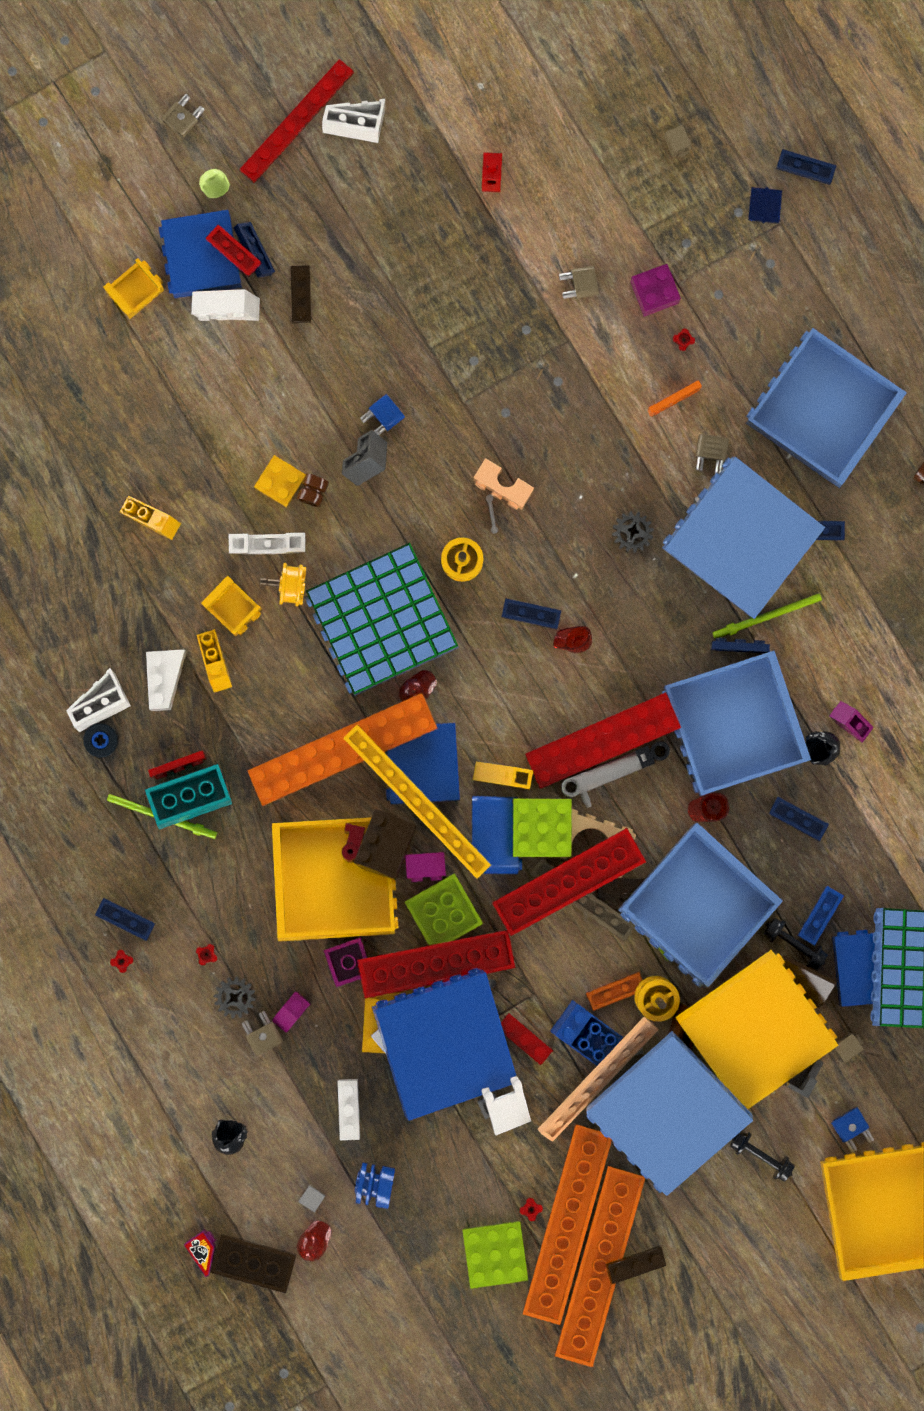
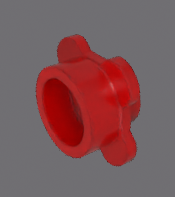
(683, 344)
(211, 955)
(121, 966)
(531, 1204)

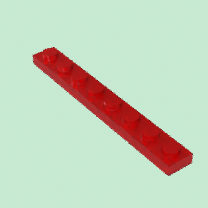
(296, 121)

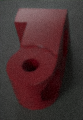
(354, 841)

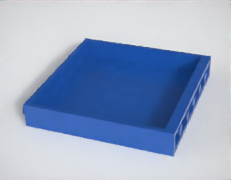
(444, 1043)

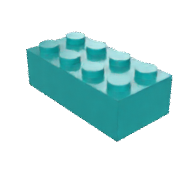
(188, 796)

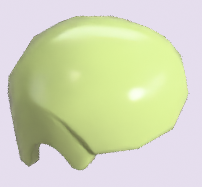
(214, 183)

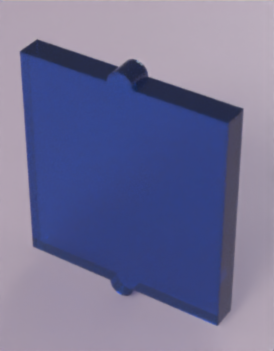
(765, 205)

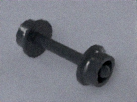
(816, 958)
(783, 1169)

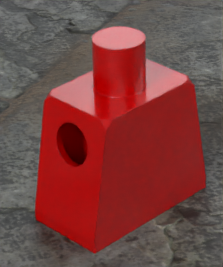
(491, 172)

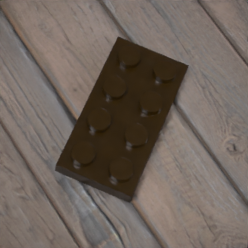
(253, 1263)

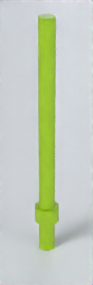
(732, 628)
(198, 829)

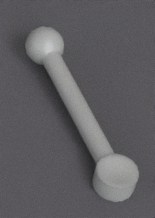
(489, 498)

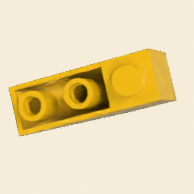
(150, 517)
(214, 661)
(503, 775)

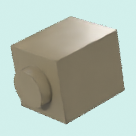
(677, 141)
(848, 1047)

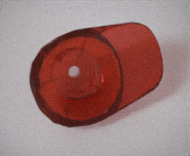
(573, 639)
(422, 682)
(701, 810)
(318, 1237)

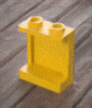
(135, 288)
(232, 606)

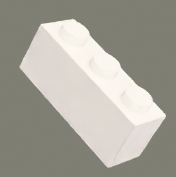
(349, 1109)

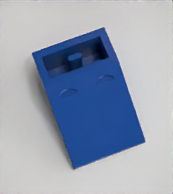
(585, 1033)

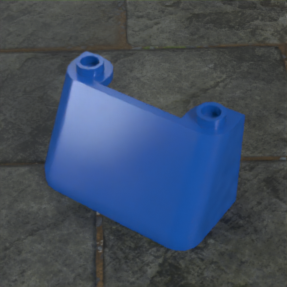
(494, 833)

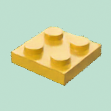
(280, 481)

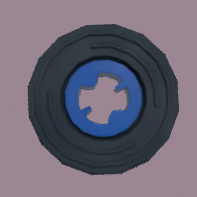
(93, 747)

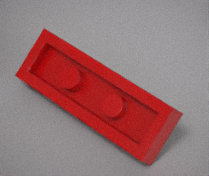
(233, 250)
(177, 765)
(525, 1039)

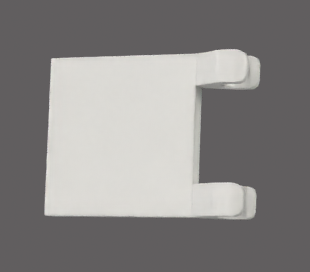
(507, 1110)

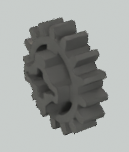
(624, 529)
(240, 1004)

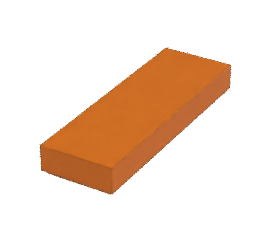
(674, 398)
(614, 991)

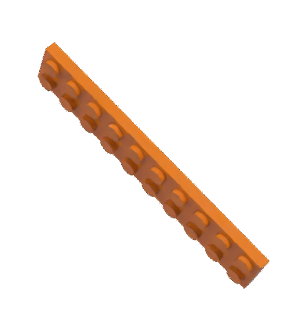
(333, 754)
(567, 1225)
(592, 1286)

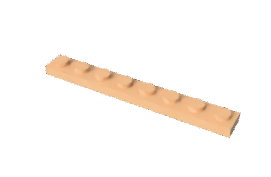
(598, 1079)

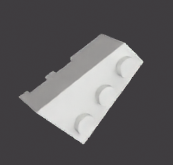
(355, 121)
(225, 305)
(163, 677)
(99, 702)

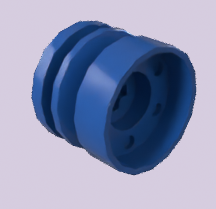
(374, 1185)

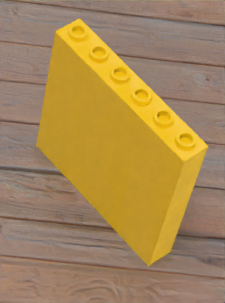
(323, 893)
(758, 1029)
(876, 1210)

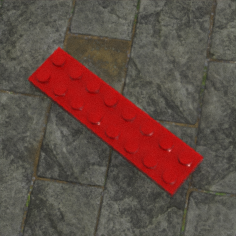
(603, 740)
(569, 881)
(435, 963)

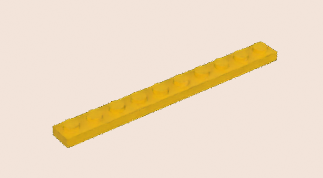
(417, 801)

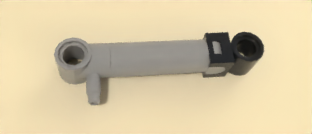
(613, 770)

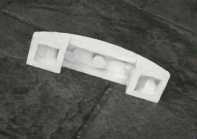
(267, 543)

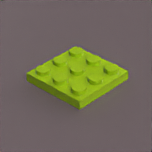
(542, 827)
(443, 911)
(495, 1254)

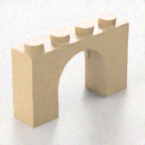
(589, 822)

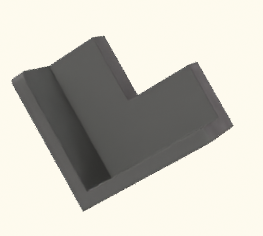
(368, 459)
(805, 1080)

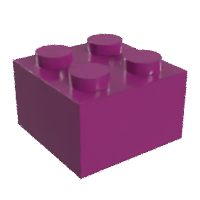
(655, 290)
(425, 865)
(343, 961)

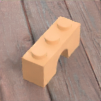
(515, 495)

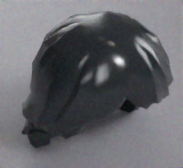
(822, 747)
(229, 1136)

